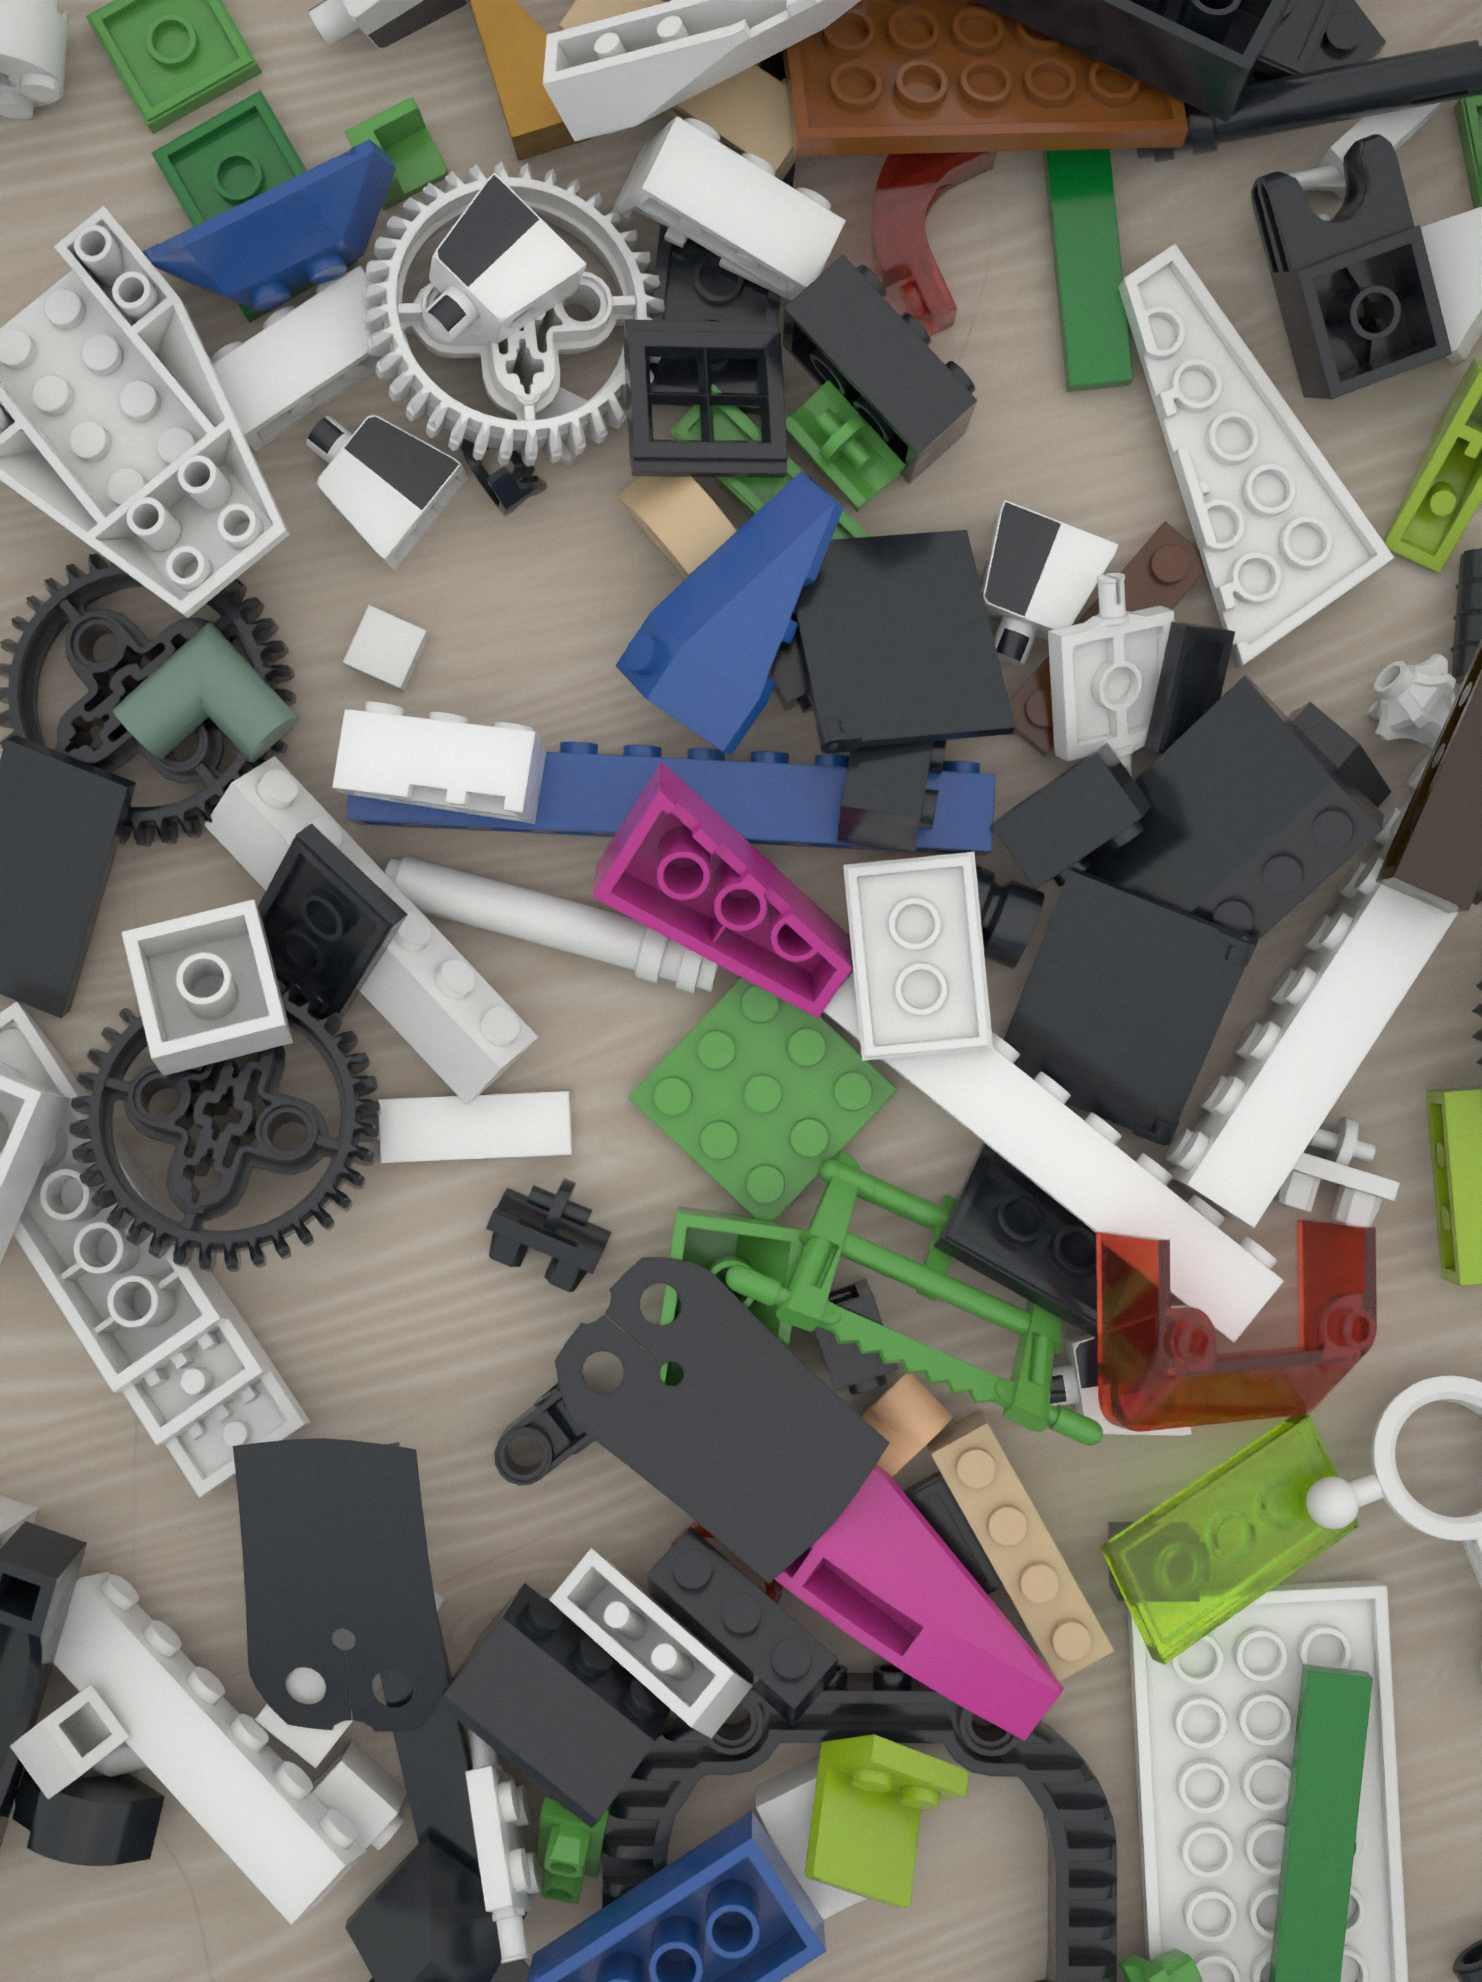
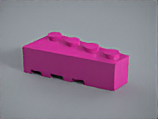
(717, 895)

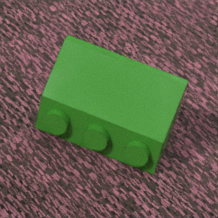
(729, 1240)

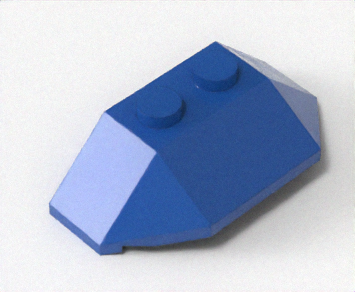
(285, 234)

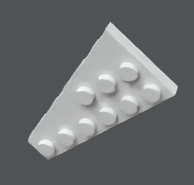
(1258, 492)

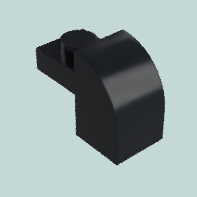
(91, 1819)

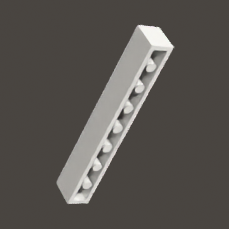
(1086, 1171)

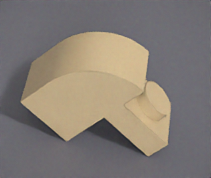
(677, 519)

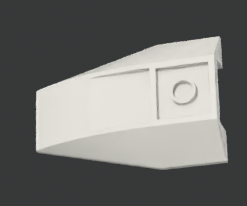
(127, 427)

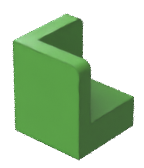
(404, 137)

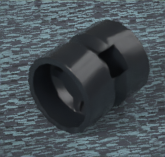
(1006, 917)

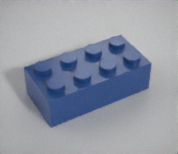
(707, 1917)

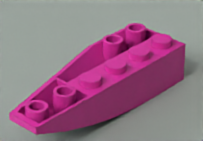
(915, 1604)

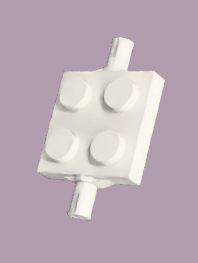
(1107, 675)
(506, 1869)

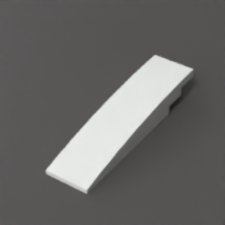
(147, 1324)

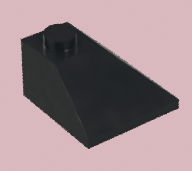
(428, 1921)

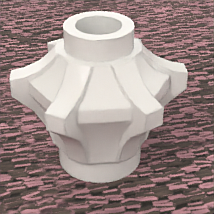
(1413, 700)

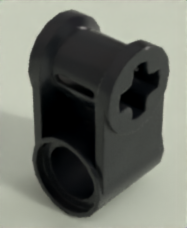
(554, 1431)

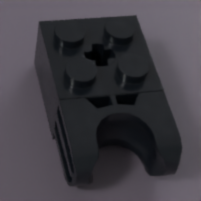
(1357, 257)

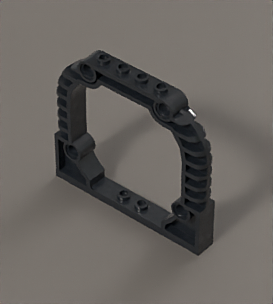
(903, 1711)

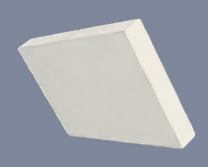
(918, 956)

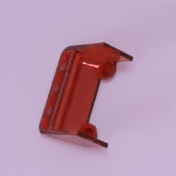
(1162, 1359)

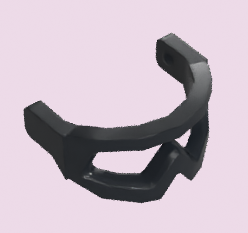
(502, 487)

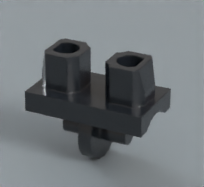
(551, 1226)

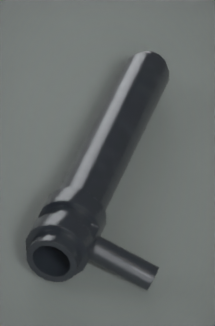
(1336, 96)

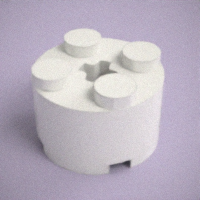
(31, 55)

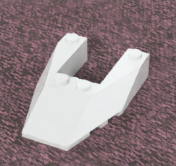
(656, 57)

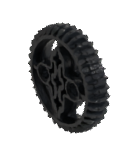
(120, 675)
(225, 1087)

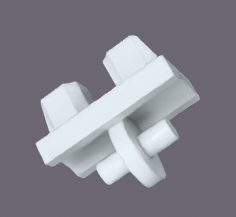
(1358, 1192)

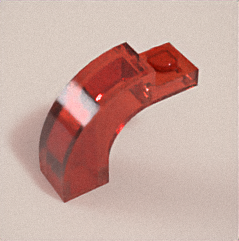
(898, 241)

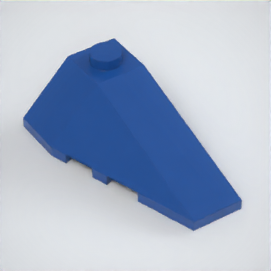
(718, 633)

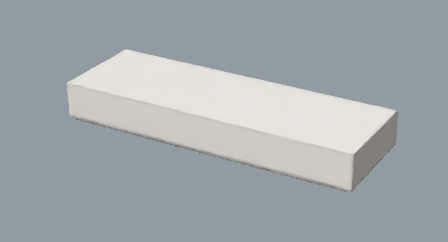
(483, 1129)

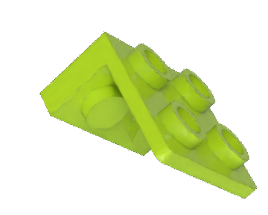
(870, 1815)

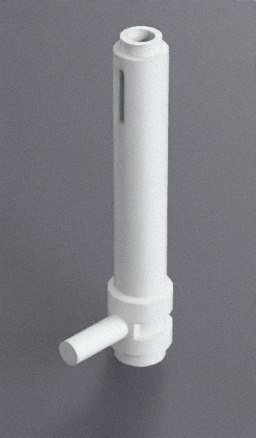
(550, 922)

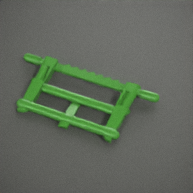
(807, 1304)

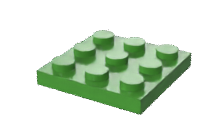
(762, 1097)

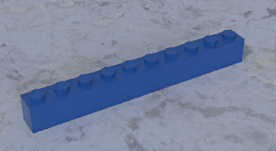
(759, 798)

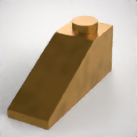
(516, 61)

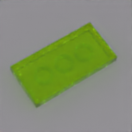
(1223, 1539)

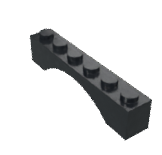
(35, 1596)

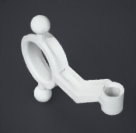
(1336, 1502)

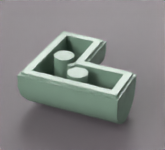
(202, 682)

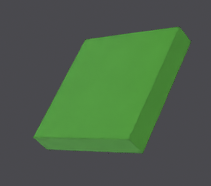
(173, 54)

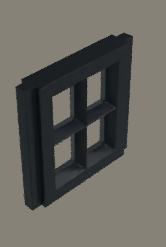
(705, 456)

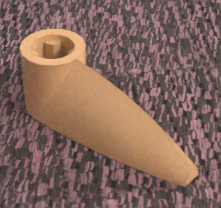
(907, 1419)

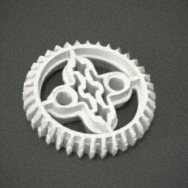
(393, 320)

